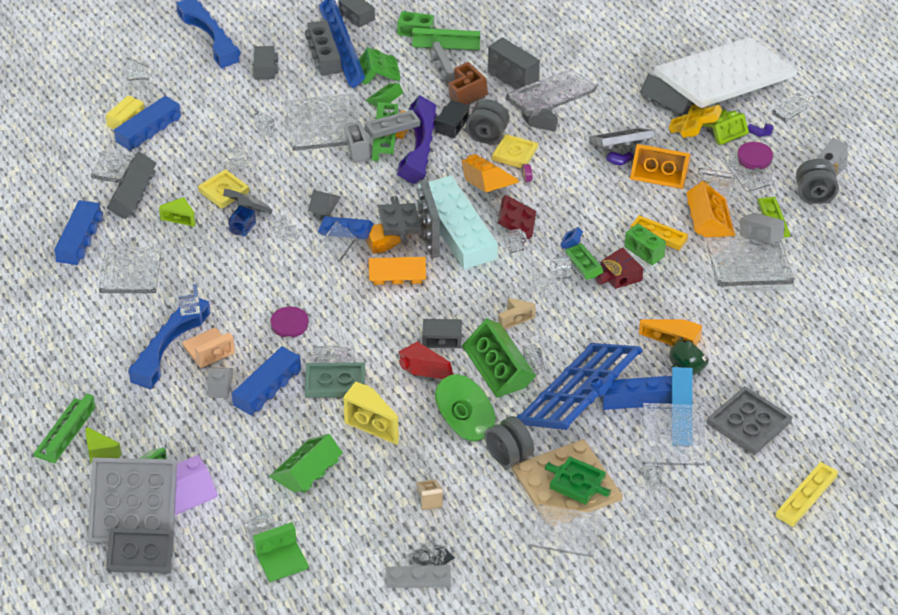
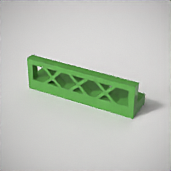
(447, 38)
(390, 140)
(68, 430)

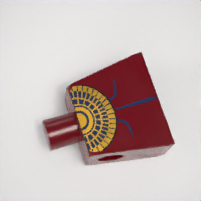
(620, 270)

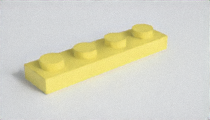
(806, 494)

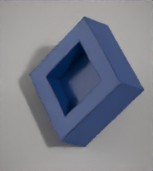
(571, 238)

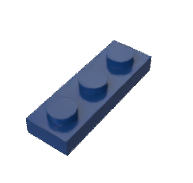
(358, 227)

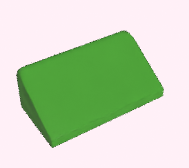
(386, 94)

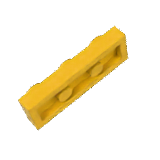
(673, 237)

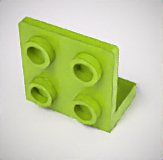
(728, 126)

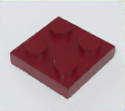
(516, 216)

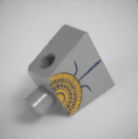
(836, 153)

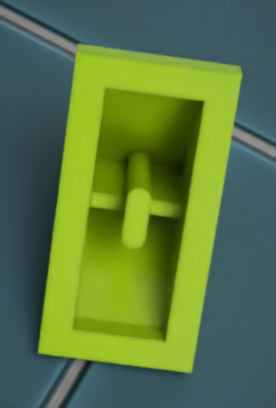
(178, 212)
(101, 446)

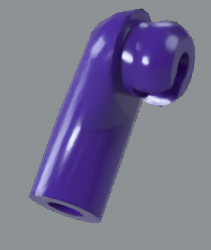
(760, 132)
(619, 159)

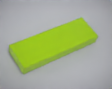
(770, 207)

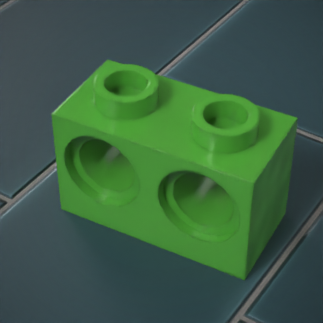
(413, 20)
(645, 244)

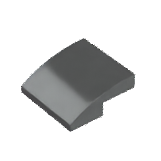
(247, 201)

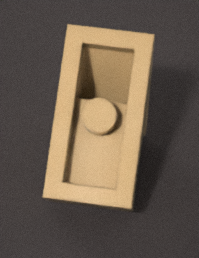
(516, 313)
(430, 494)

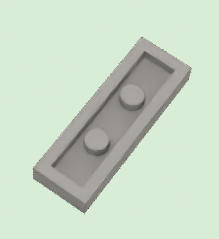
(442, 62)
(392, 124)
(418, 576)

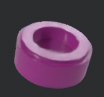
(527, 172)

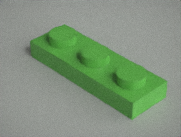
(584, 261)

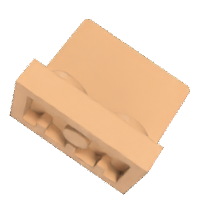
(209, 347)

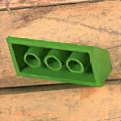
(498, 359)

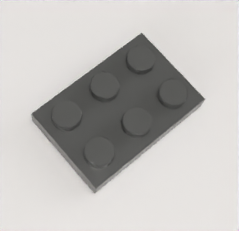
(140, 550)

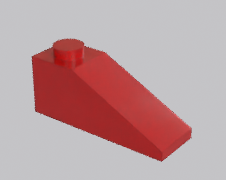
(424, 362)

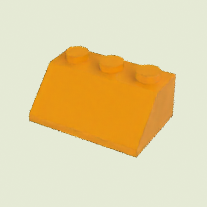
(660, 166)
(485, 174)
(709, 211)
(397, 270)

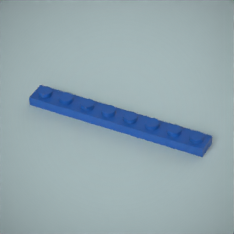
(348, 56)

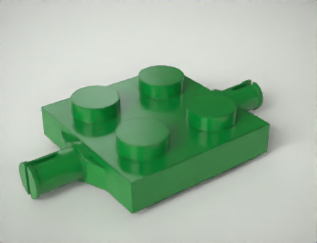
(577, 480)

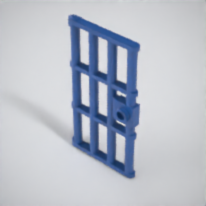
(595, 386)

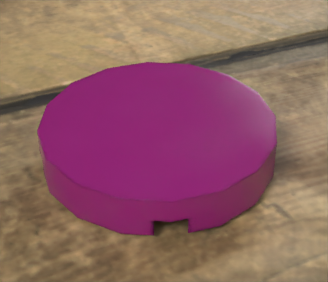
(755, 155)
(289, 321)

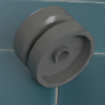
(487, 122)
(817, 181)
(509, 442)

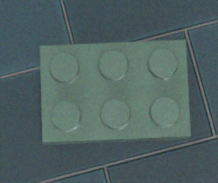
(332, 378)

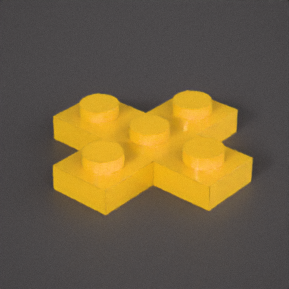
(692, 122)

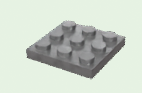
(623, 137)
(429, 219)
(749, 420)

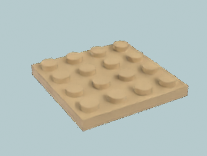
(537, 480)

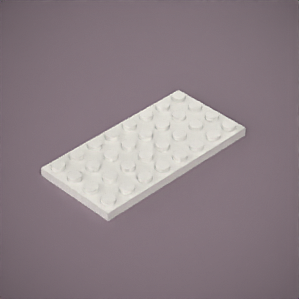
(725, 72)

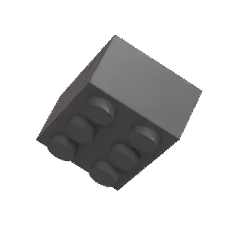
(512, 64)

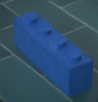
(147, 123)
(78, 232)
(266, 381)
(636, 391)

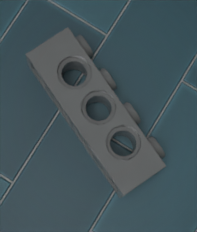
(323, 47)

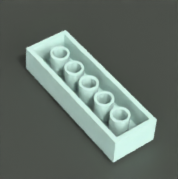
(461, 225)

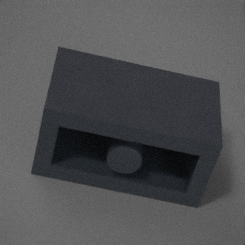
(452, 119)

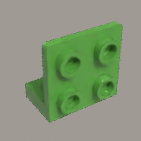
(375, 62)
(279, 552)

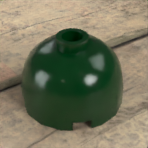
(687, 356)

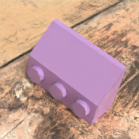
(193, 484)

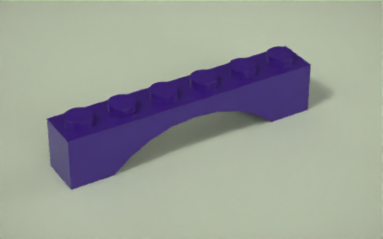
(413, 165)

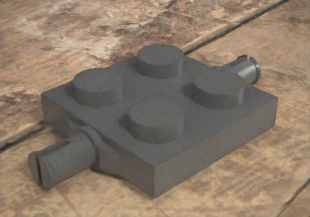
(399, 219)

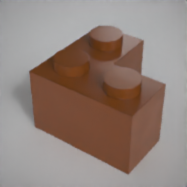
(468, 84)

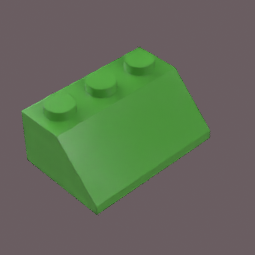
(307, 463)

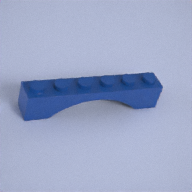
(193, 13)
(146, 369)

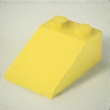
(370, 413)

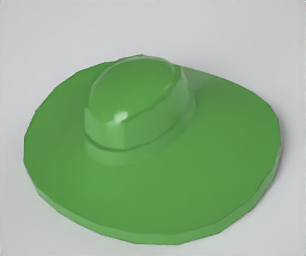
(464, 407)

